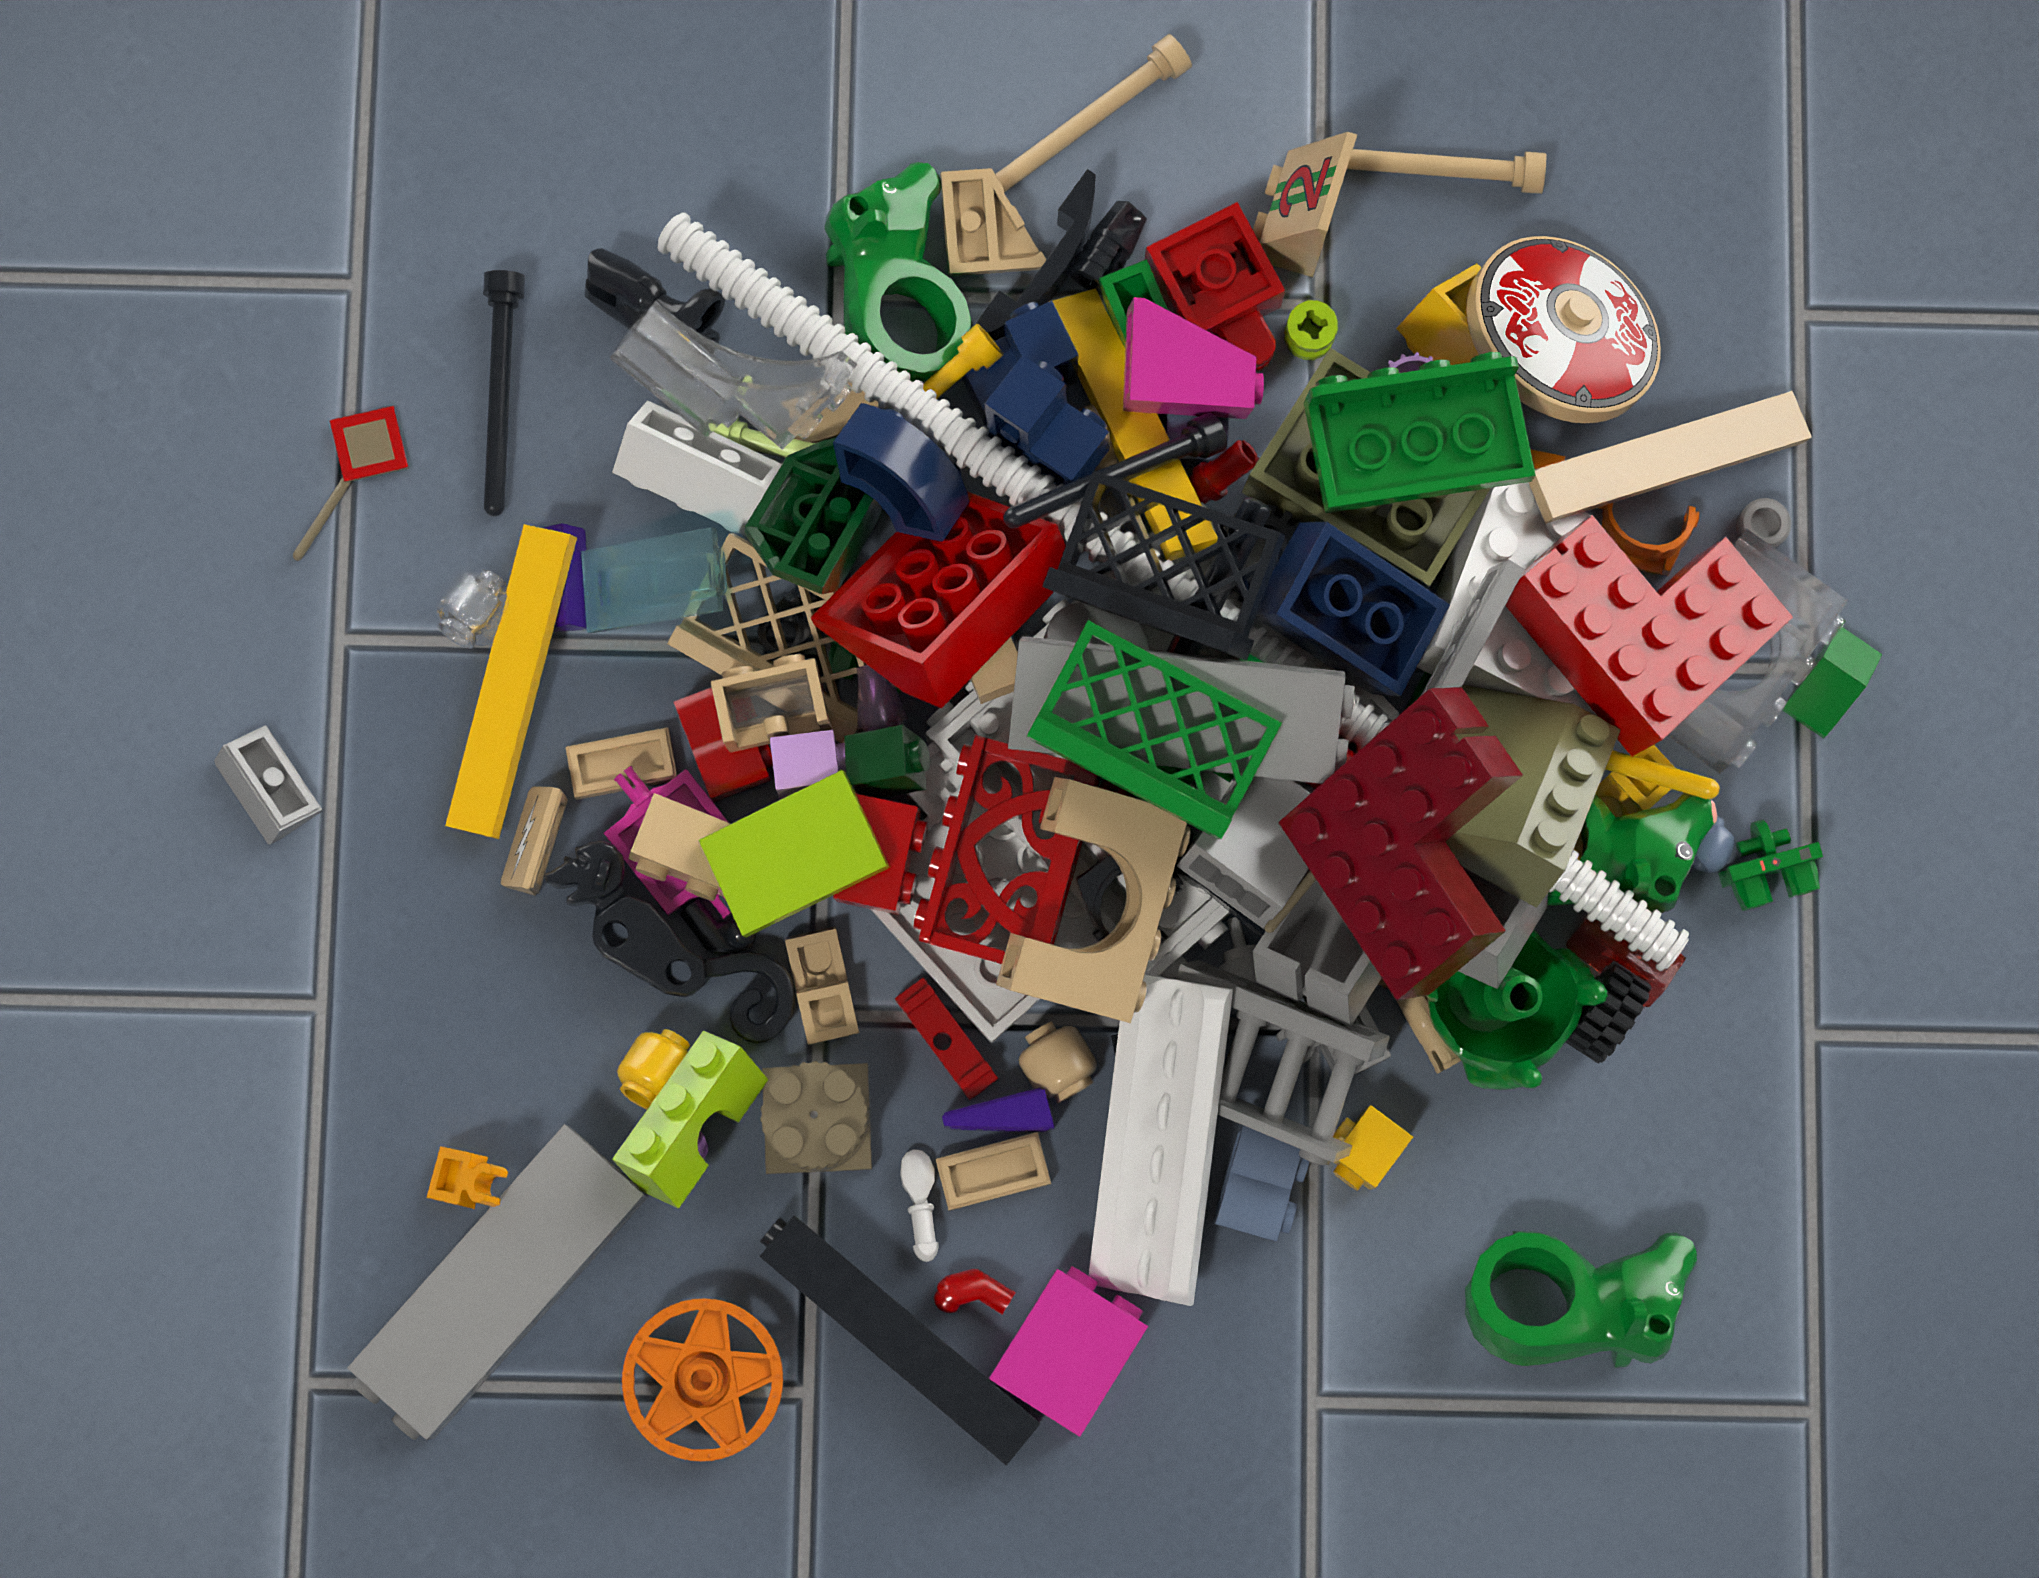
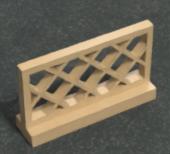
(722, 652)

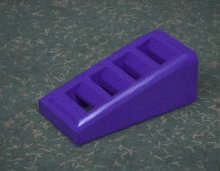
(1016, 1112)

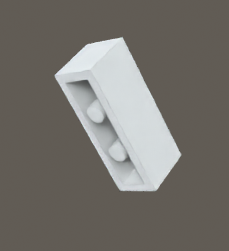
(693, 471)

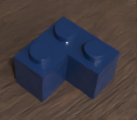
(1030, 332)
(1036, 420)

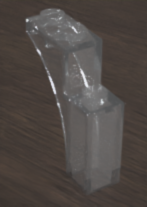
(718, 384)

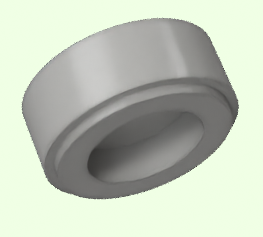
(1765, 519)

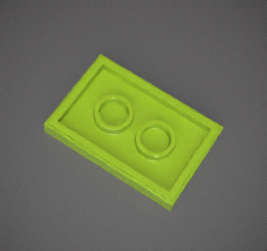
(793, 853)

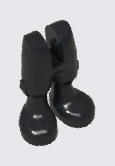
(628, 291)

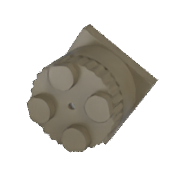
(816, 1118)

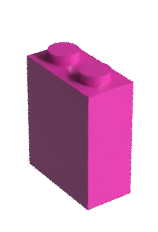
(1070, 1349)

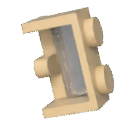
(770, 702)

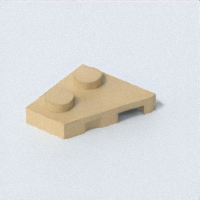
(983, 227)

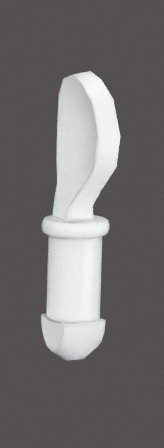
(917, 1179)

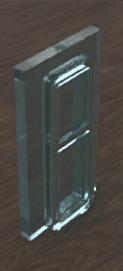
(653, 580)

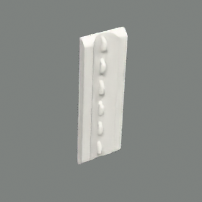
(1161, 1141)

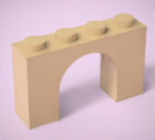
(1111, 972)

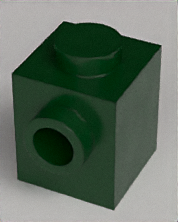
(886, 762)

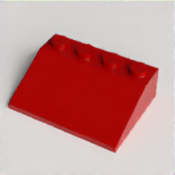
(939, 609)

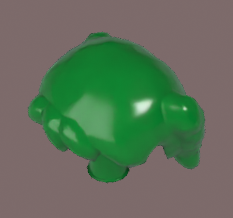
(1521, 1024)

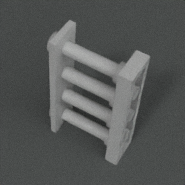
(1302, 1028)

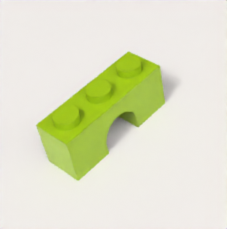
(663, 1146)

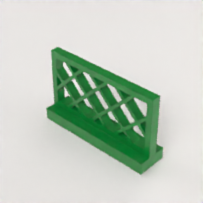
(1129, 771)

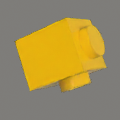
(1375, 1148)

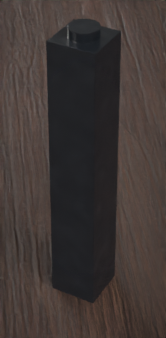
(898, 1338)

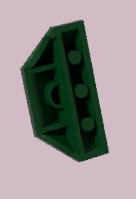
(811, 522)

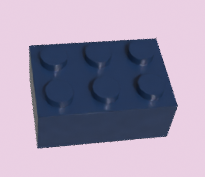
(1350, 608)

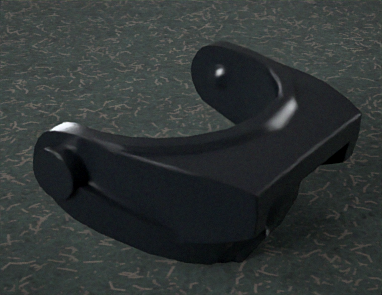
(1093, 885)

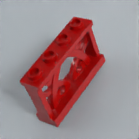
(1052, 887)

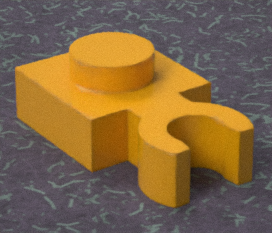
(464, 1179)

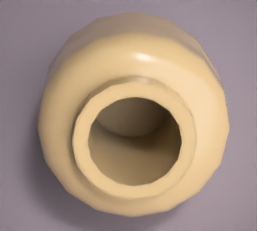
(1058, 1061)

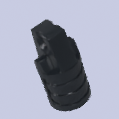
(1109, 245)

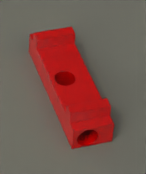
(933, 1018)

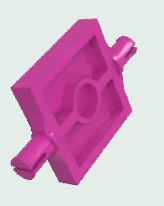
(681, 789)

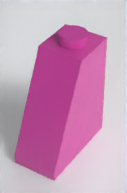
(1184, 368)

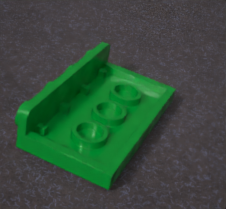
(1418, 432)

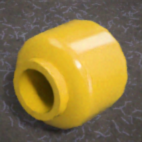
(650, 1065)

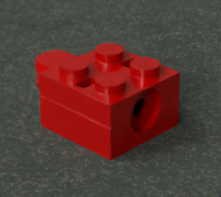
(1210, 284)

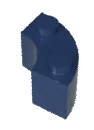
(901, 472)

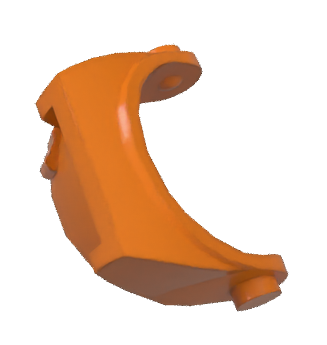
(1650, 557)

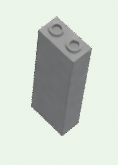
(1300, 697)
(495, 1284)

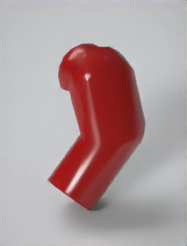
(971, 1286)

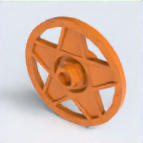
(702, 1379)

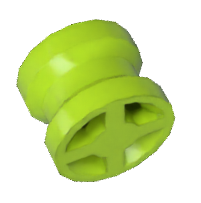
(1310, 341)

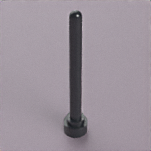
(503, 293)
(1200, 438)

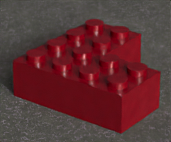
(1382, 833)

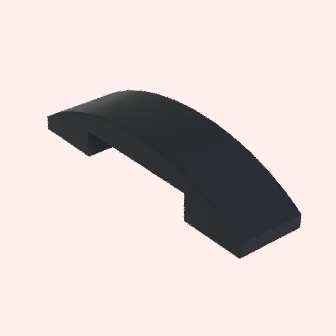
(1075, 218)

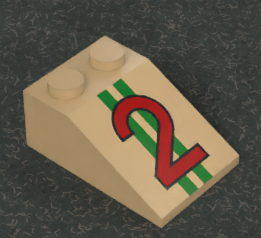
(1303, 202)

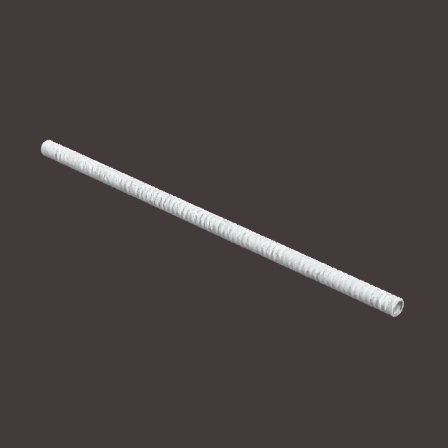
(1021, 483)

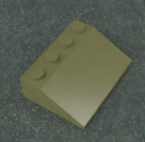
(1406, 534)
(1534, 825)

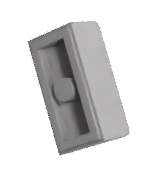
(266, 784)

